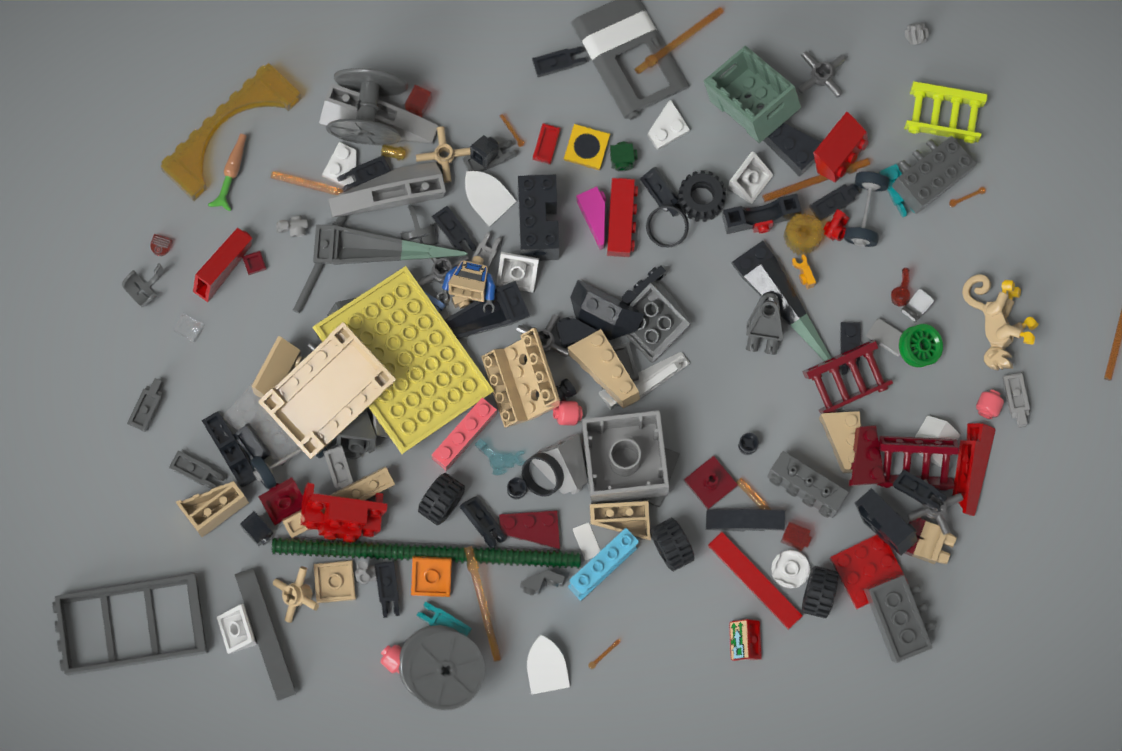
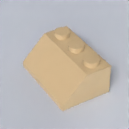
(277, 366)

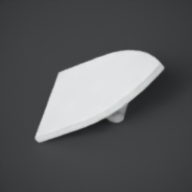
(487, 196)
(546, 667)

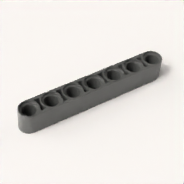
(265, 634)

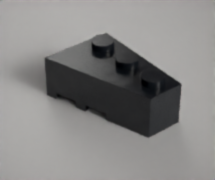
(793, 147)
(886, 522)

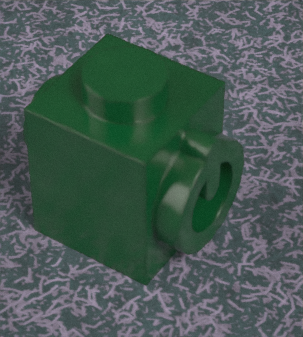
(623, 156)

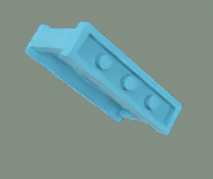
(603, 564)

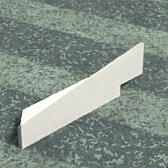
(652, 377)

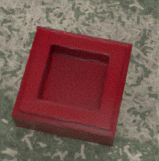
(254, 263)

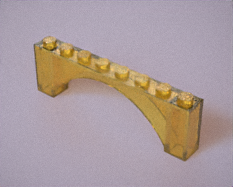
(265, 89)

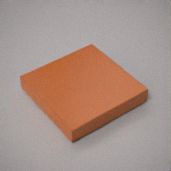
(431, 576)

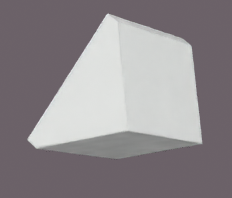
(750, 178)
(518, 269)
(936, 428)
(236, 629)

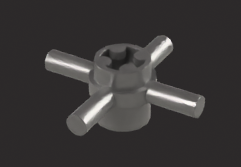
(821, 67)
(435, 273)
(547, 332)
(932, 514)

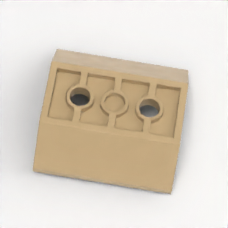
(518, 381)

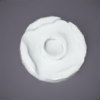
(790, 569)

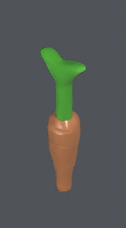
(230, 171)

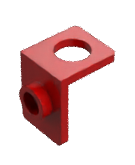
(763, 227)

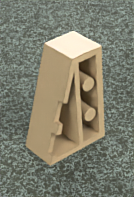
(840, 432)
(213, 507)
(622, 515)

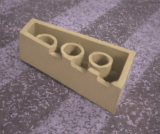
(601, 362)

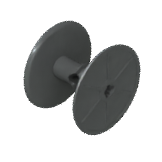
(370, 85)
(441, 667)

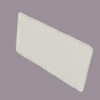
(586, 541)

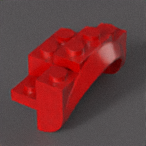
(343, 516)

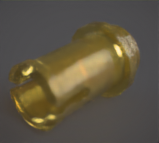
(393, 152)

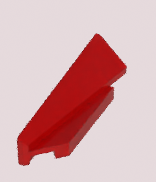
(972, 465)

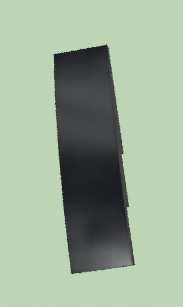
(229, 449)
(745, 520)

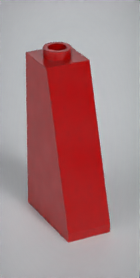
(221, 264)

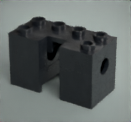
(535, 198)

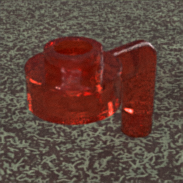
(902, 291)

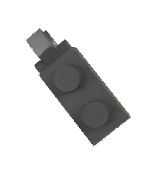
(146, 406)

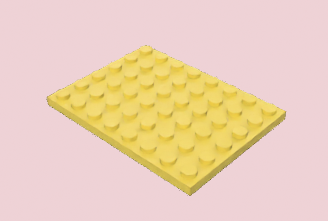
(420, 351)

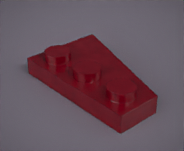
(867, 463)
(532, 527)

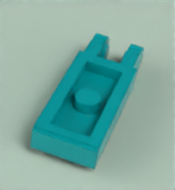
(893, 173)
(444, 619)

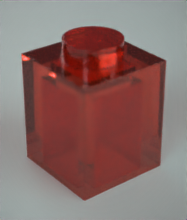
(418, 101)
(796, 536)

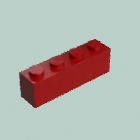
(621, 216)

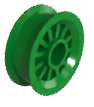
(910, 345)

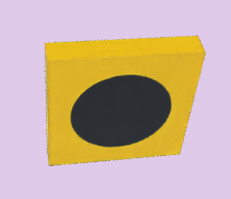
(586, 147)

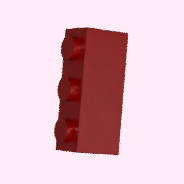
(840, 148)

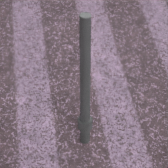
(313, 275)

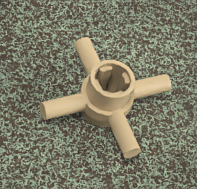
(296, 594)

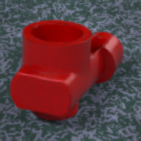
(835, 229)

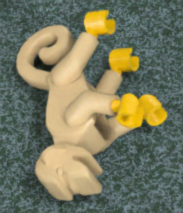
(997, 327)

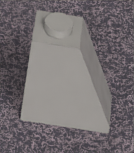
(570, 457)

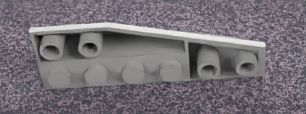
(341, 105)
(392, 189)

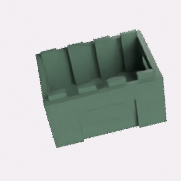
(754, 78)

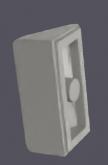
(885, 336)

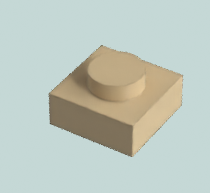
(461, 302)

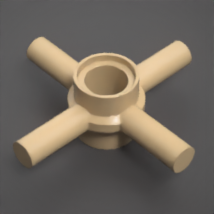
(443, 146)

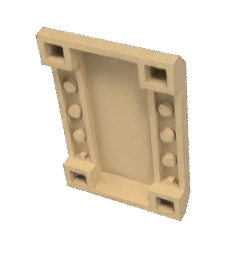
(327, 390)

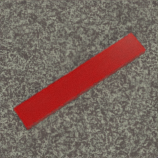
(755, 580)

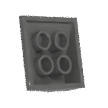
(661, 323)

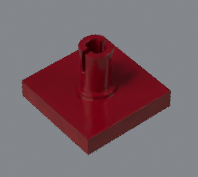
(710, 482)
(282, 500)

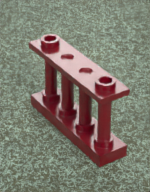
(832, 365)
(927, 446)

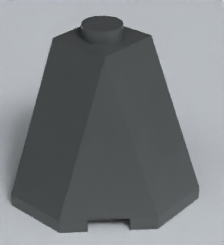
(358, 437)

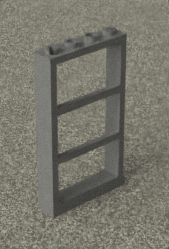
(196, 616)

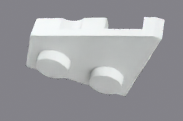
(667, 127)
(341, 162)

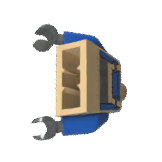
(469, 281)

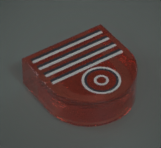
(160, 245)

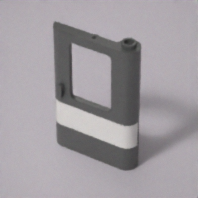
(615, 30)

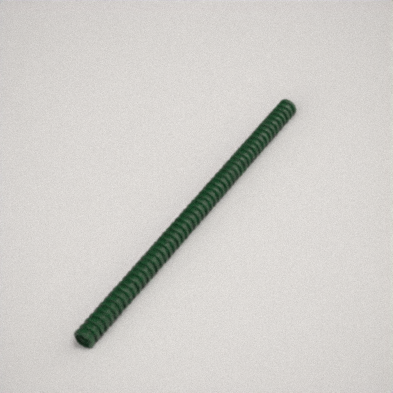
(407, 552)

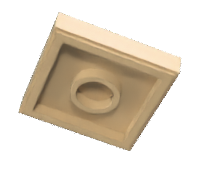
(334, 582)

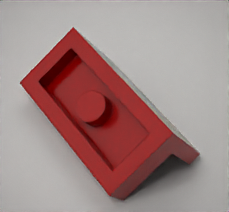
(745, 640)

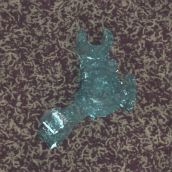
(499, 461)

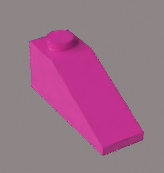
(593, 209)

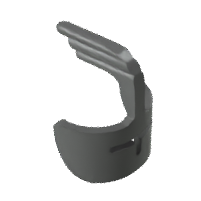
(430, 239)
(130, 287)

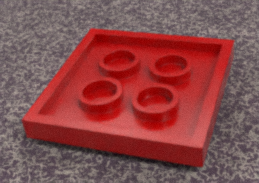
(865, 566)

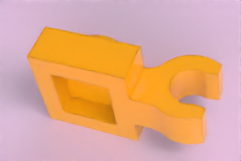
(805, 276)

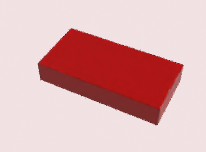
(546, 143)

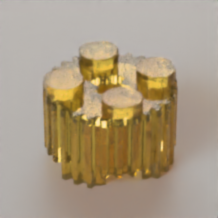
(808, 225)

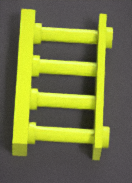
(939, 94)

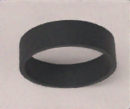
(649, 230)
(556, 467)

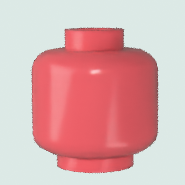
(989, 404)
(568, 413)
(391, 658)

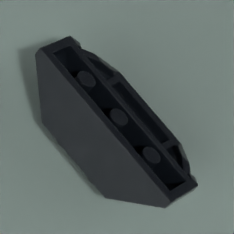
(604, 311)

